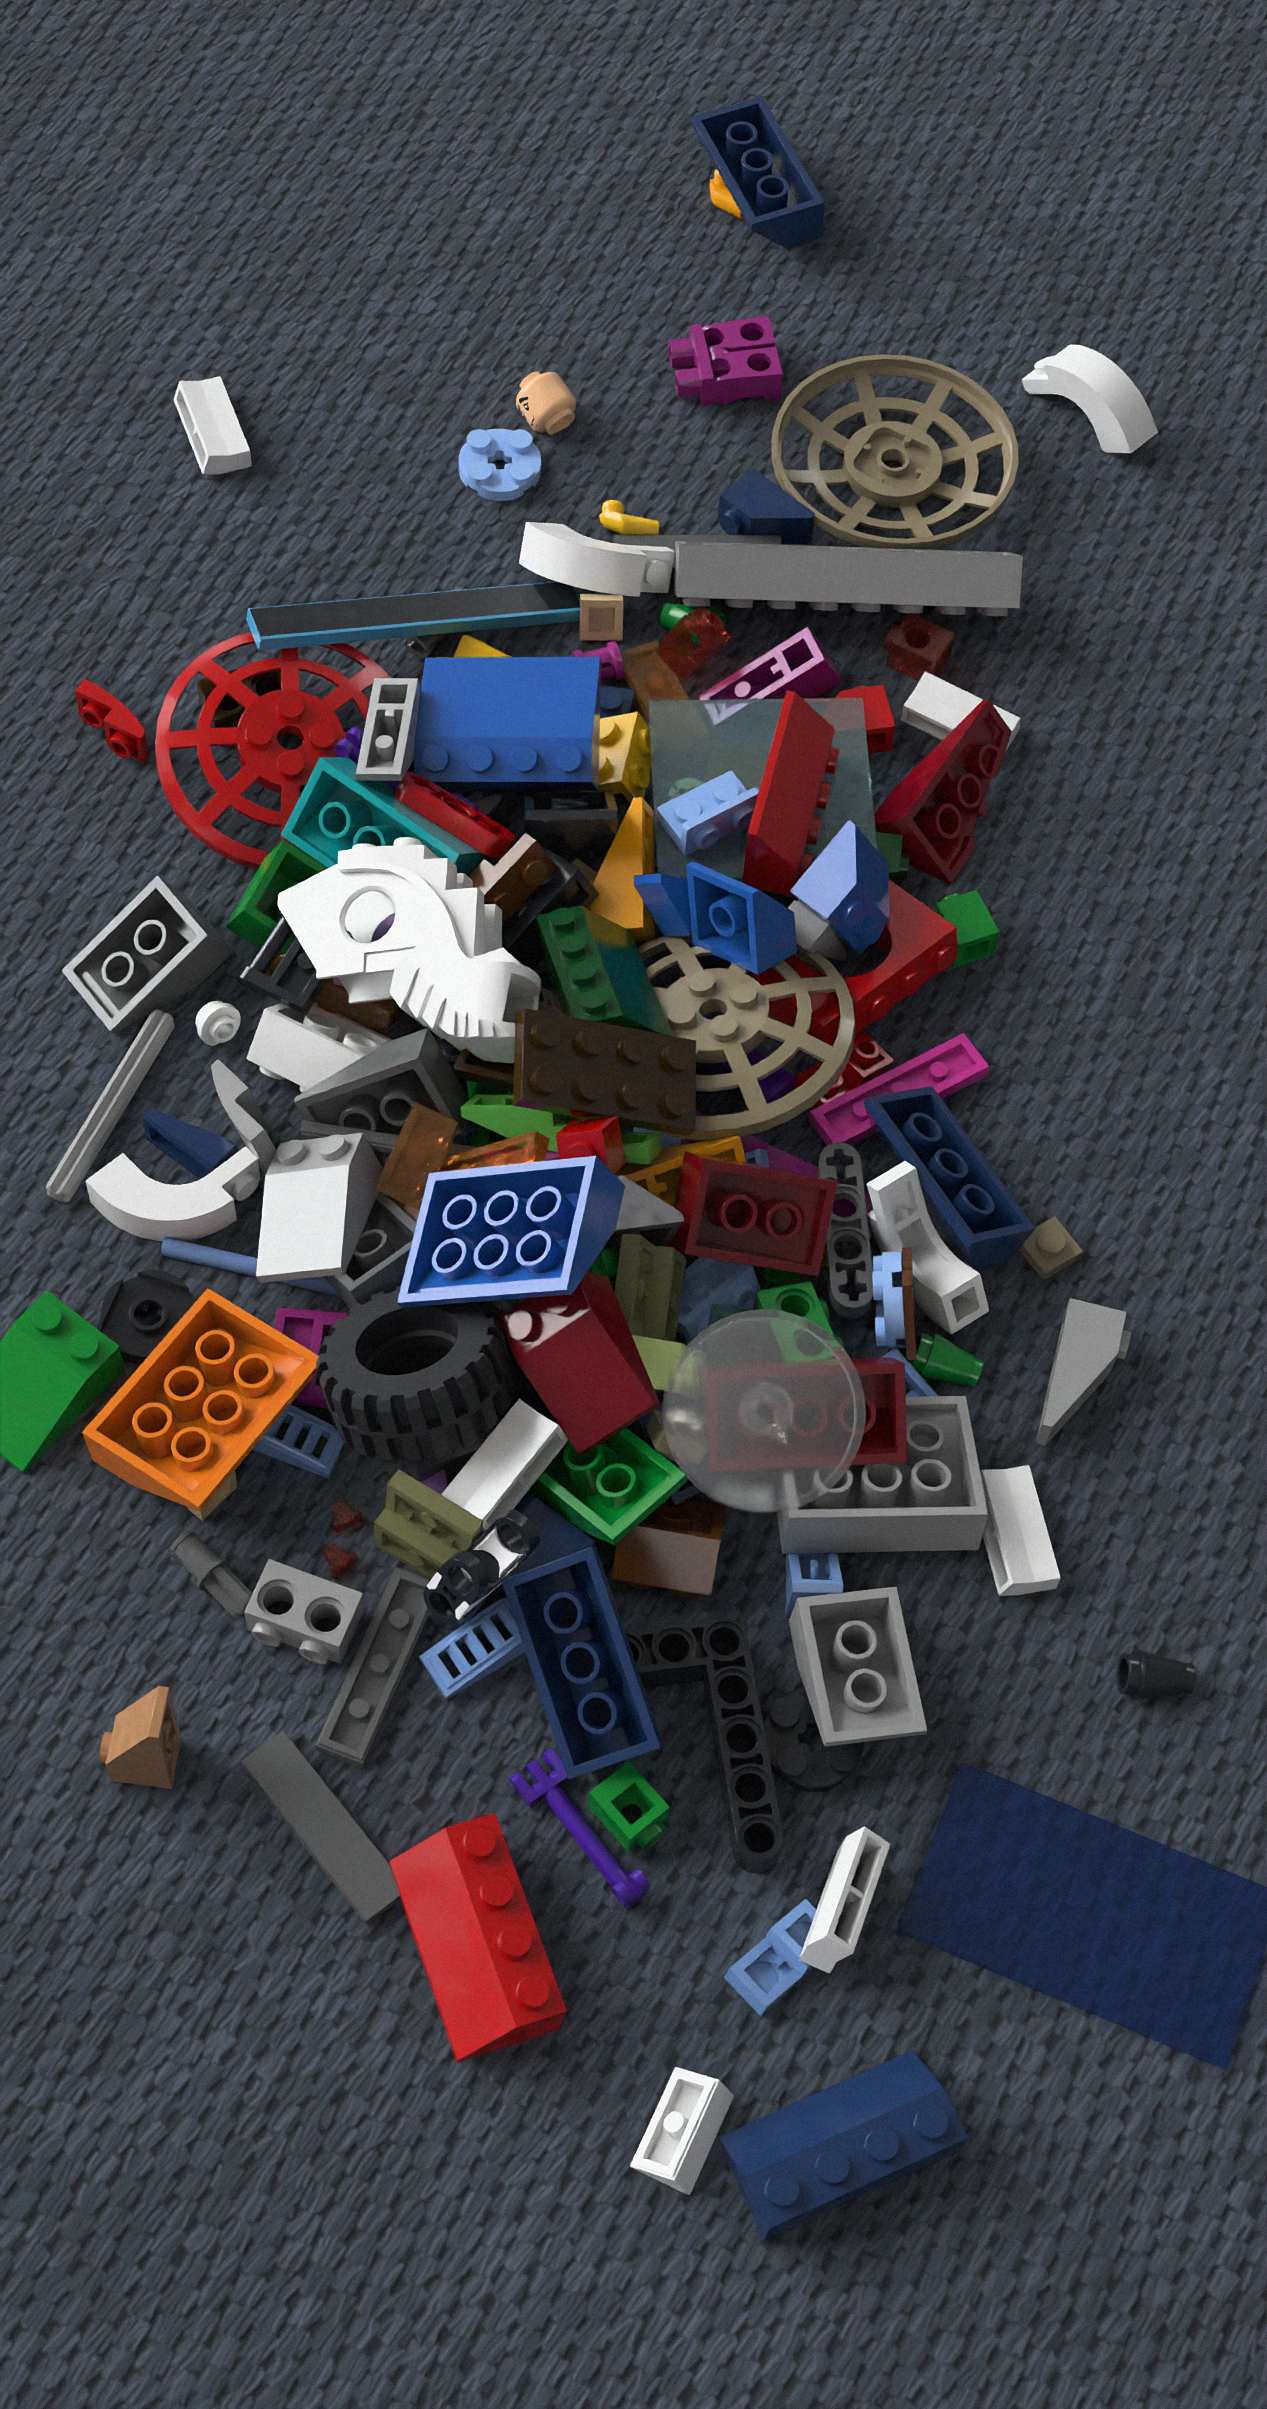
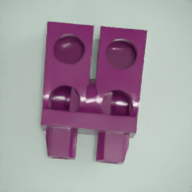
(727, 362)

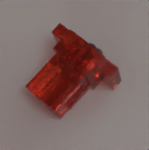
(345, 1516)
(338, 1559)

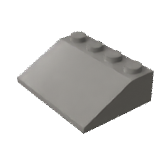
(908, 1506)

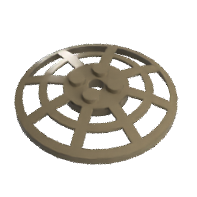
(898, 442)
(744, 1028)

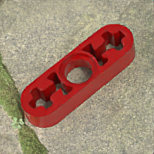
(454, 815)

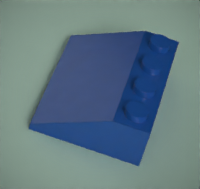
(509, 723)
(510, 1231)

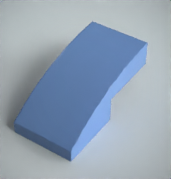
(774, 1963)

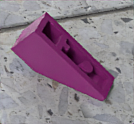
(795, 665)

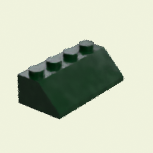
(598, 970)

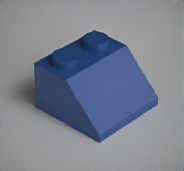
(848, 888)
(738, 921)

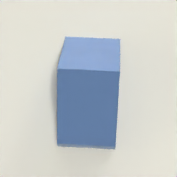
(811, 1576)

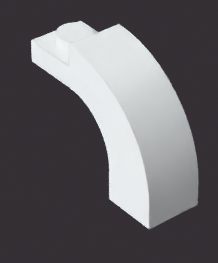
(1101, 391)
(595, 564)
(172, 1211)
(943, 1284)

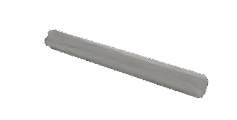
(110, 1106)

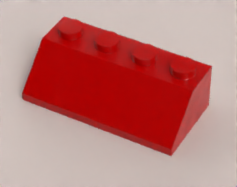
(789, 798)
(477, 1939)

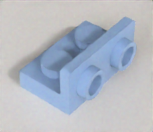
(708, 813)
(713, 1282)

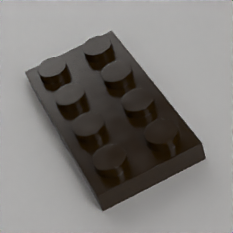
(604, 1072)

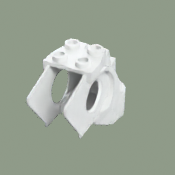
(435, 961)

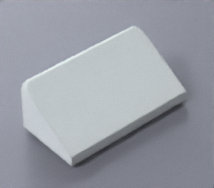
(682, 2129)

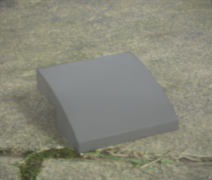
(244, 1114)

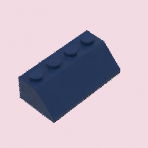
(762, 172)
(952, 1175)
(582, 1663)
(842, 2143)

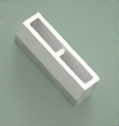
(212, 426)
(940, 707)
(506, 1464)
(1017, 1533)
(839, 1898)

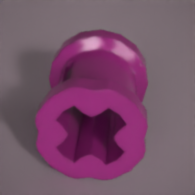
(610, 660)

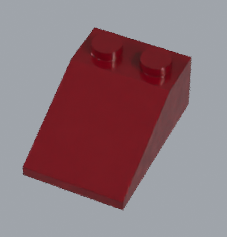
(752, 1214)
(582, 1361)

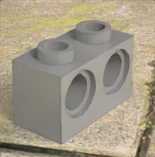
(311, 1601)

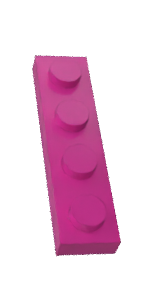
(943, 1067)

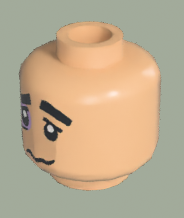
(546, 402)

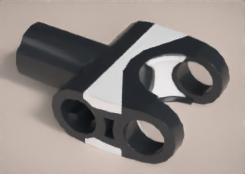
(474, 1574)

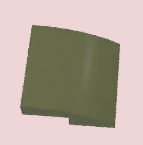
(650, 1287)
(423, 1525)

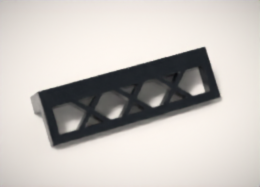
(565, 890)

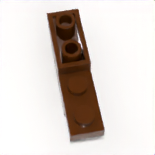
(514, 876)

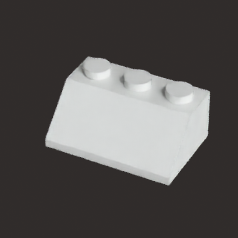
(309, 1045)

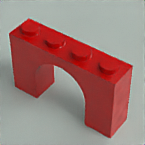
(917, 949)

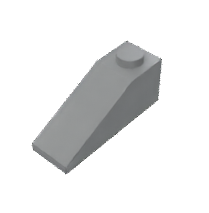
(389, 730)
(1083, 1358)

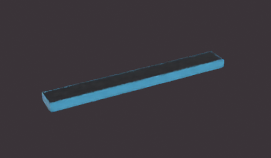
(412, 615)

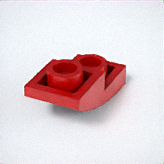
(122, 729)
(865, 1063)

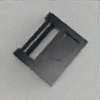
(295, 977)

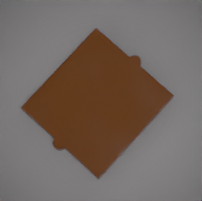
(909, 1303)

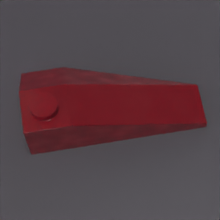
(946, 795)

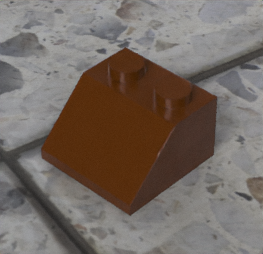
(673, 1548)

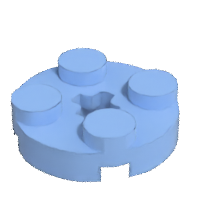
(499, 444)
(890, 1311)

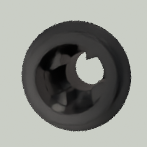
(1152, 1675)

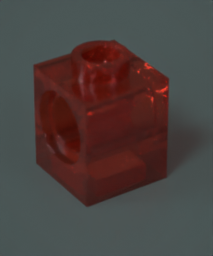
(918, 647)
(680, 652)

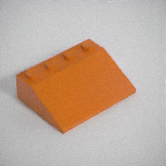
(199, 1402)

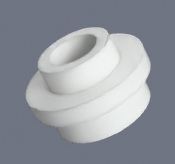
(217, 1022)

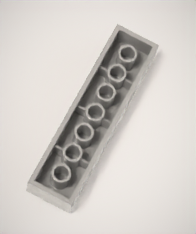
(847, 575)

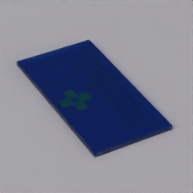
(1090, 1914)

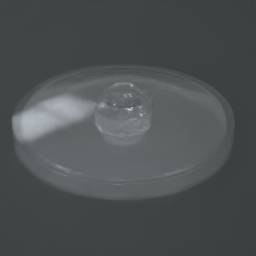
(764, 1411)

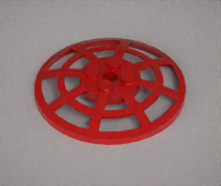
(257, 737)

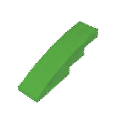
(500, 1116)

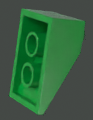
(259, 905)
(49, 1377)
(608, 1486)

